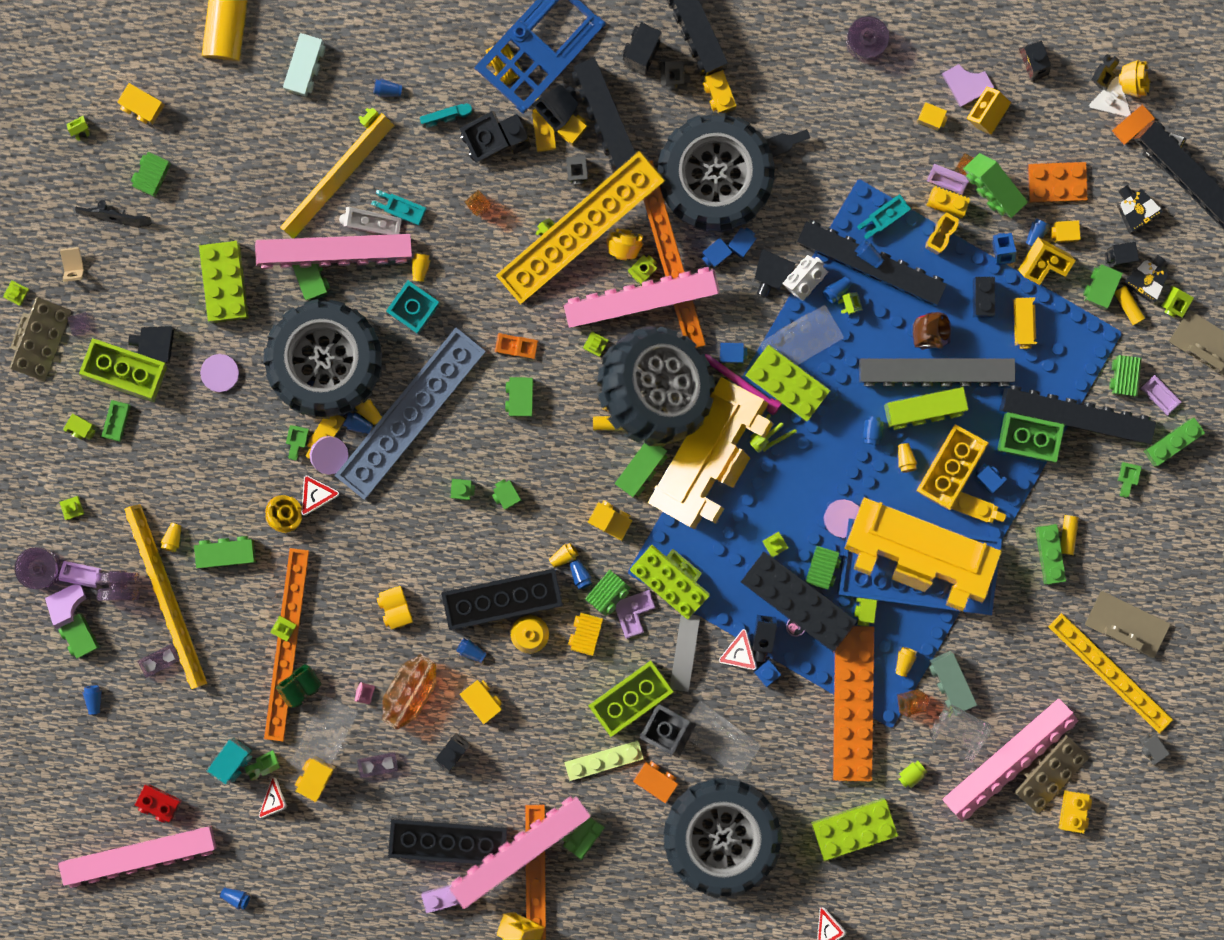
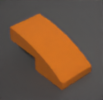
(1133, 124)
(516, 346)

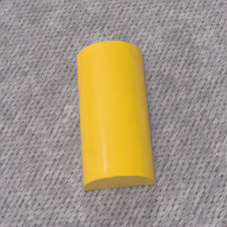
(224, 29)
(952, 467)

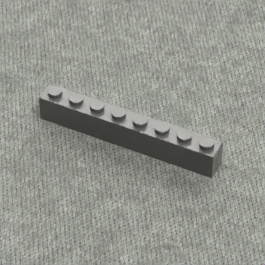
(937, 371)

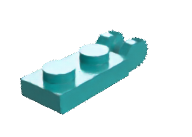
(448, 115)
(401, 208)
(886, 215)

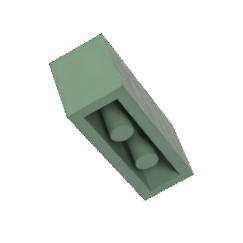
(952, 681)

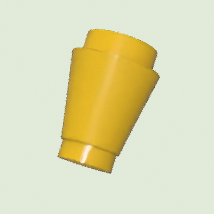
(420, 266)
(369, 411)
(907, 461)
(172, 538)
(564, 555)
(905, 660)

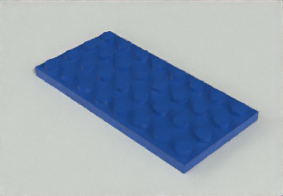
(882, 587)

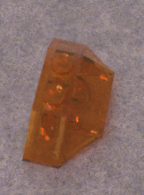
(409, 691)

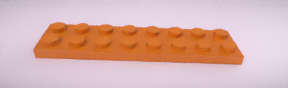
(854, 706)

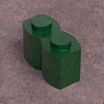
(299, 686)

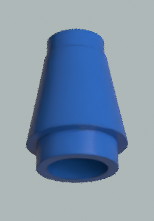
(386, 88)
(1037, 229)
(869, 254)
(837, 289)
(357, 423)
(580, 575)
(470, 650)
(92, 698)
(236, 898)

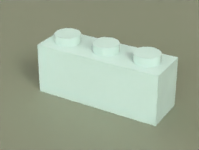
(304, 65)

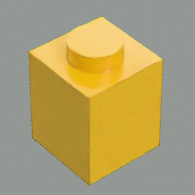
(932, 116)
(573, 129)
(1066, 231)

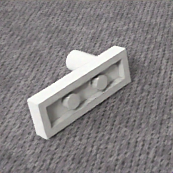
(370, 221)

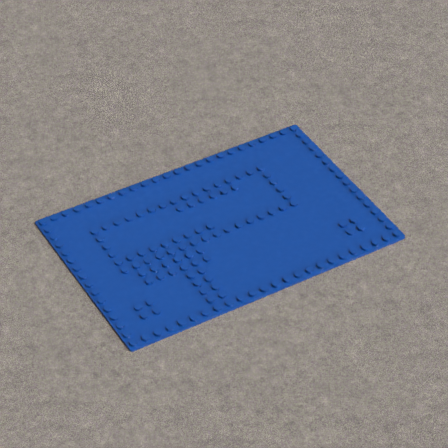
(827, 456)

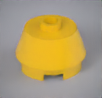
(1135, 79)
(624, 244)
(283, 513)
(529, 634)

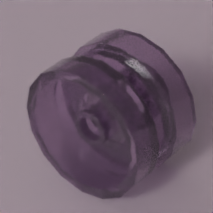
(874, 30)
(49, 568)
(118, 586)

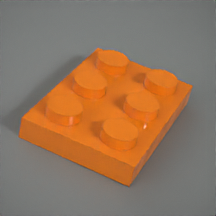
(1057, 182)

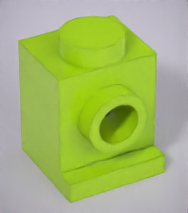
(639, 275)
(1183, 302)
(79, 427)
(865, 611)

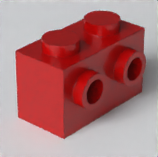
(157, 803)

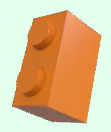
(655, 781)

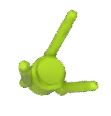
(760, 443)

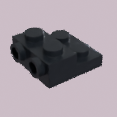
(484, 137)

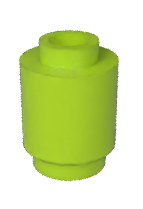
(912, 774)

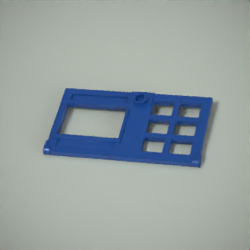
(538, 51)

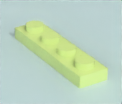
(604, 760)

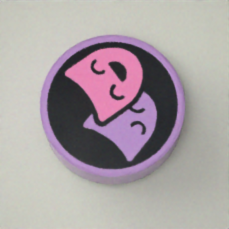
(793, 629)

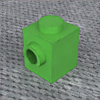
(462, 489)
(505, 494)

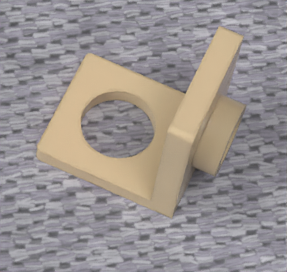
(72, 264)

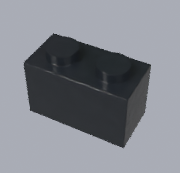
(1122, 254)
(984, 297)

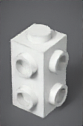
(805, 277)

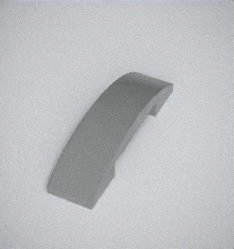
(684, 653)

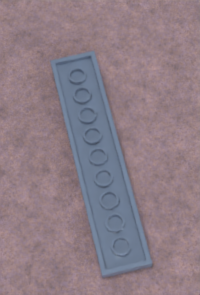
(410, 413)

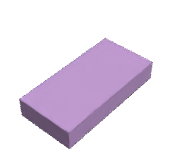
(948, 179)
(1160, 395)
(79, 574)

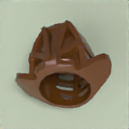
(932, 331)

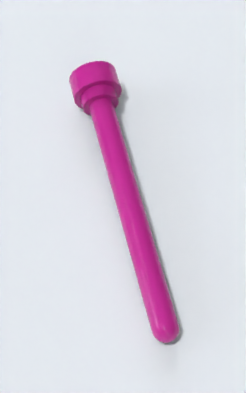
(773, 405)

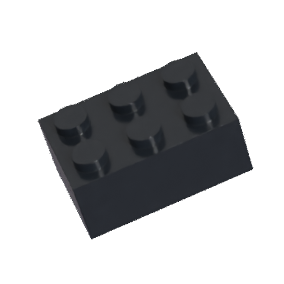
(643, 47)

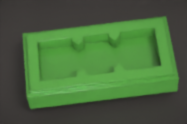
(116, 420)

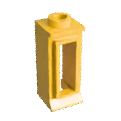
(1024, 322)

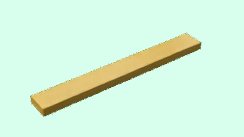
(337, 176)
(1110, 673)

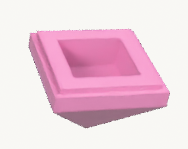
(364, 693)

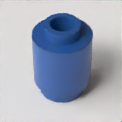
(873, 430)

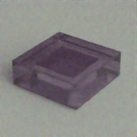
(79, 324)

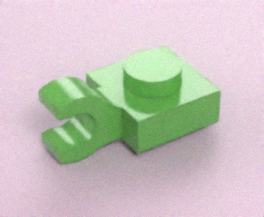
(296, 438)
(1129, 475)
(265, 764)

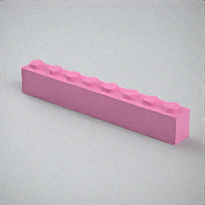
(333, 250)
(641, 298)
(1010, 760)
(519, 852)
(138, 855)

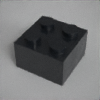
(668, 730)

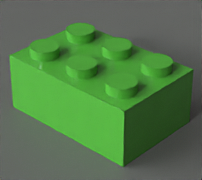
(994, 185)
(1030, 437)

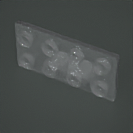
(805, 336)
(325, 732)
(722, 739)

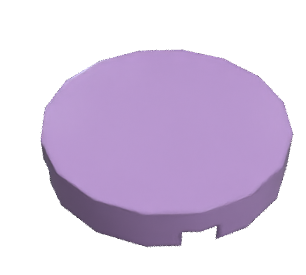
(219, 373)
(328, 455)
(837, 516)

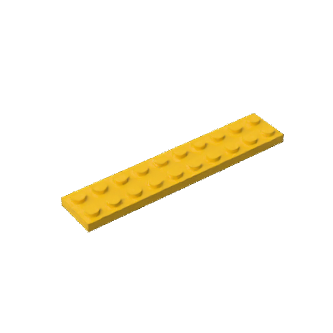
(580, 227)

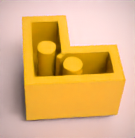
(1045, 257)
(609, 520)
(314, 778)
(519, 928)

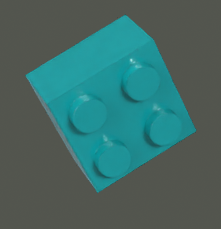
(413, 307)
(230, 760)

